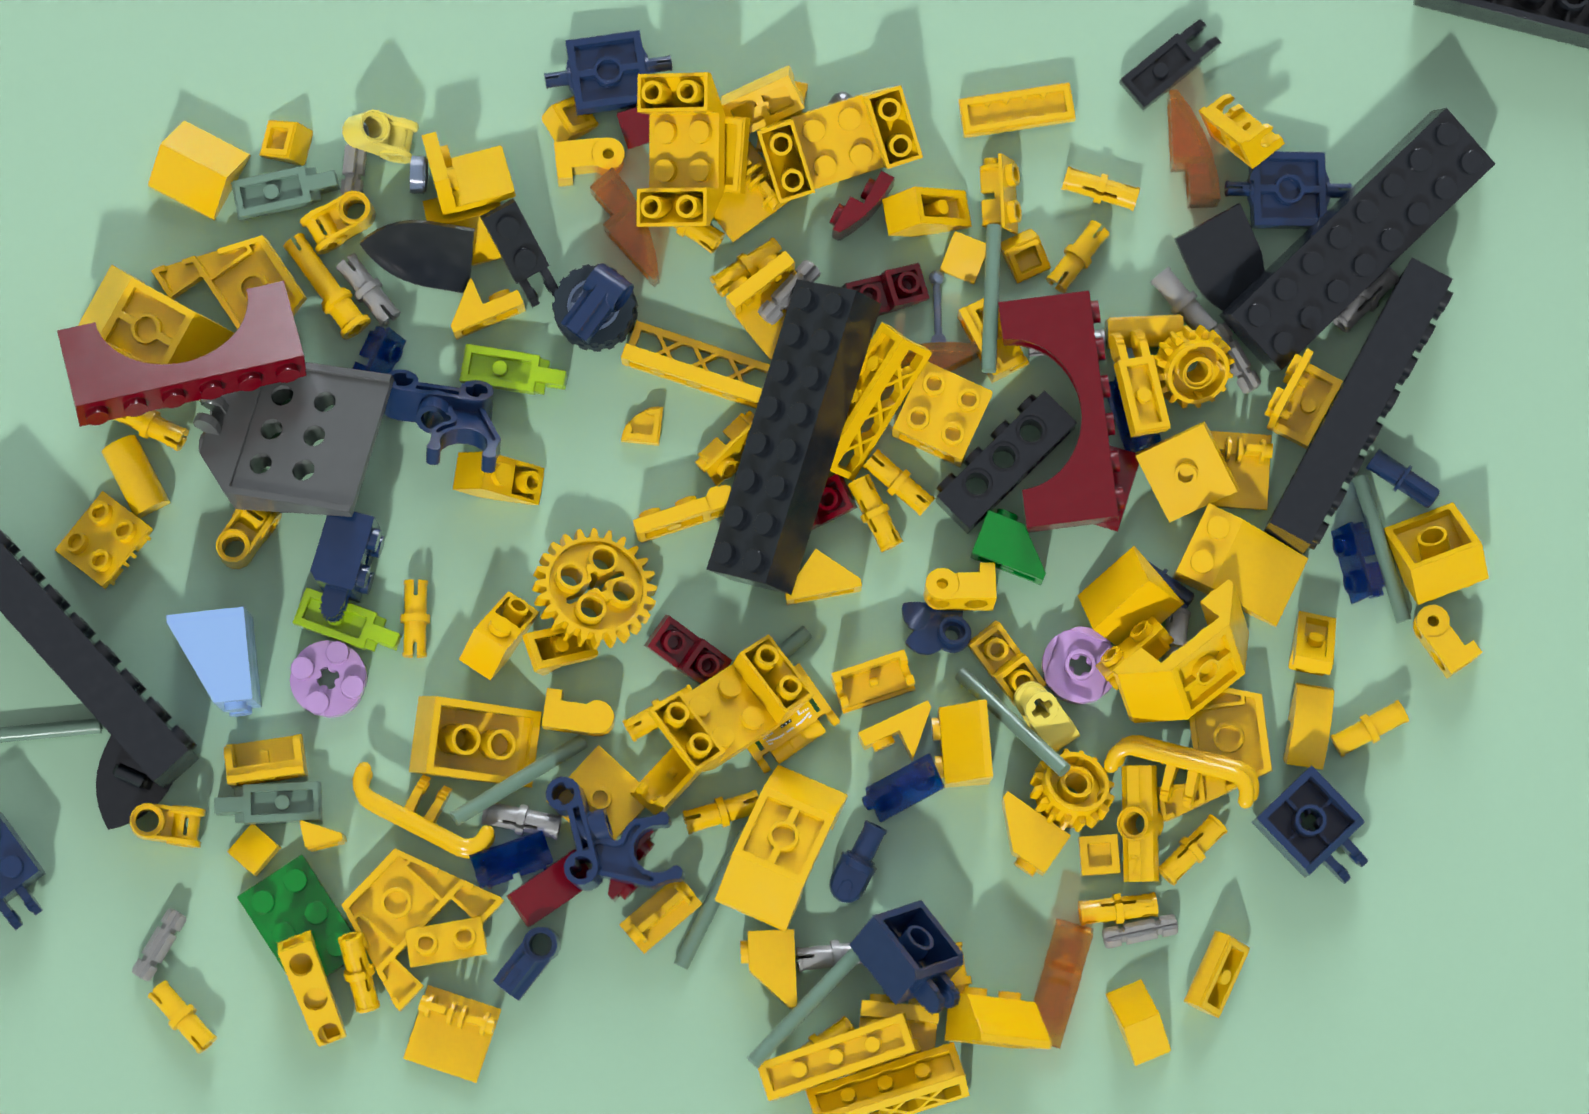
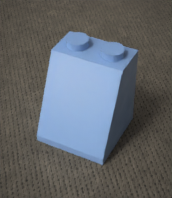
(223, 655)

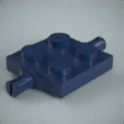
(605, 71)
(1288, 190)

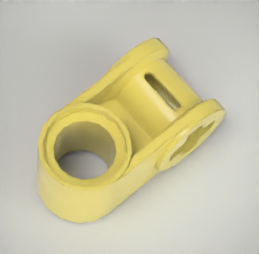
(388, 135)
(1047, 717)

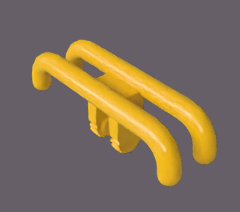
(1187, 758)
(421, 826)

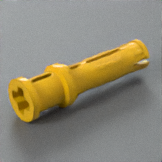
(336, 300)

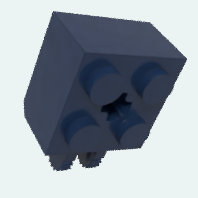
(345, 561)
(1333, 824)
(17, 872)
(911, 956)

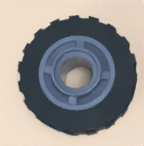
(614, 328)

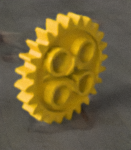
(575, 560)

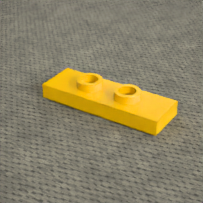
(1016, 110)

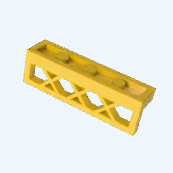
(879, 371)
(692, 375)
(837, 1057)
(894, 1083)

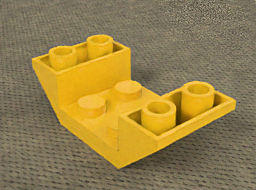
(839, 142)
(683, 149)
(150, 324)
(1193, 672)
(733, 707)
(779, 847)

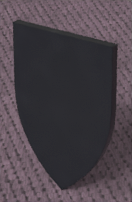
(424, 253)
(1222, 256)
(123, 786)

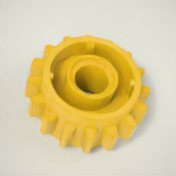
(1206, 378)
(1070, 808)

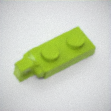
(510, 370)
(358, 628)

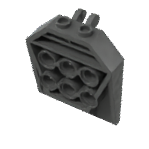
(239, 440)

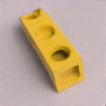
(311, 988)

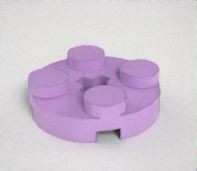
(308, 669)
(1061, 676)

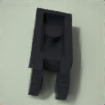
(1167, 66)
(518, 248)

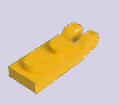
(1139, 385)
(685, 514)

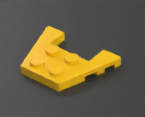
(230, 273)
(1228, 727)
(405, 896)

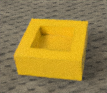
(1099, 855)

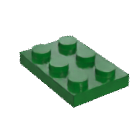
(294, 903)

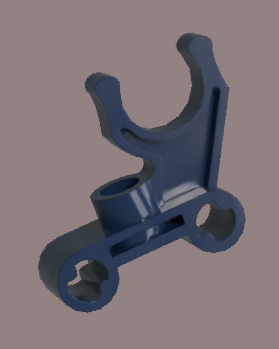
(448, 414)
(596, 844)

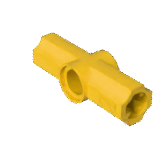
(1138, 798)

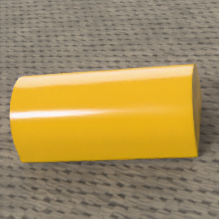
(1156, 327)
(135, 476)
(1217, 974)

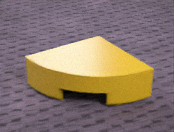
(644, 427)

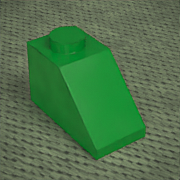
(1009, 546)

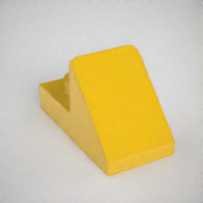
(475, 316)
(1313, 644)
(550, 651)
(907, 724)

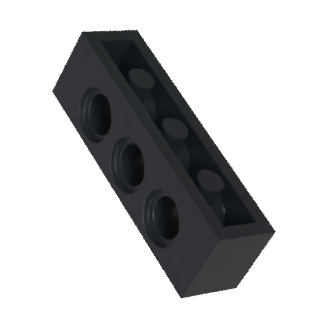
(971, 509)

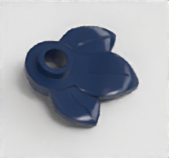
(930, 628)

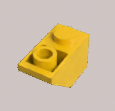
(510, 482)
(498, 635)

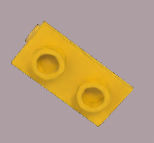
(1001, 178)
(723, 460)
(1146, 635)
(660, 915)
(446, 942)

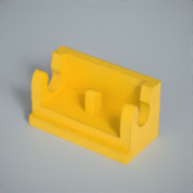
(765, 99)
(1240, 131)
(1008, 357)
(873, 681)
(265, 760)
(664, 783)

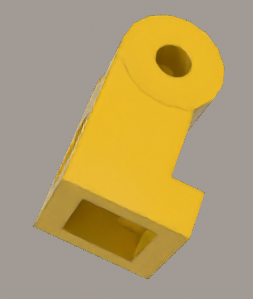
(587, 157)
(962, 589)
(1441, 641)
(576, 718)

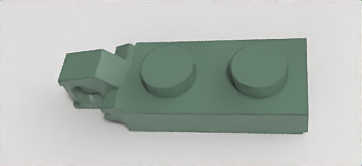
(281, 191)
(273, 803)

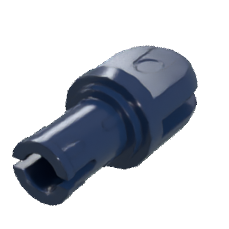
(856, 865)

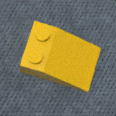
(1253, 560)
(473, 739)

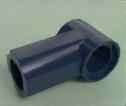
(603, 294)
(525, 964)

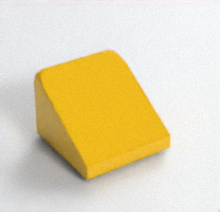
(564, 122)
(286, 142)
(1025, 255)
(964, 258)
(319, 837)
(254, 849)

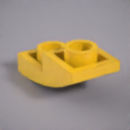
(1003, 659)
(1310, 726)

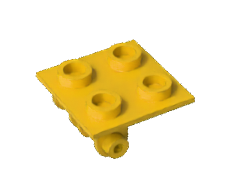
(742, 212)
(1249, 464)
(104, 540)
(452, 1033)

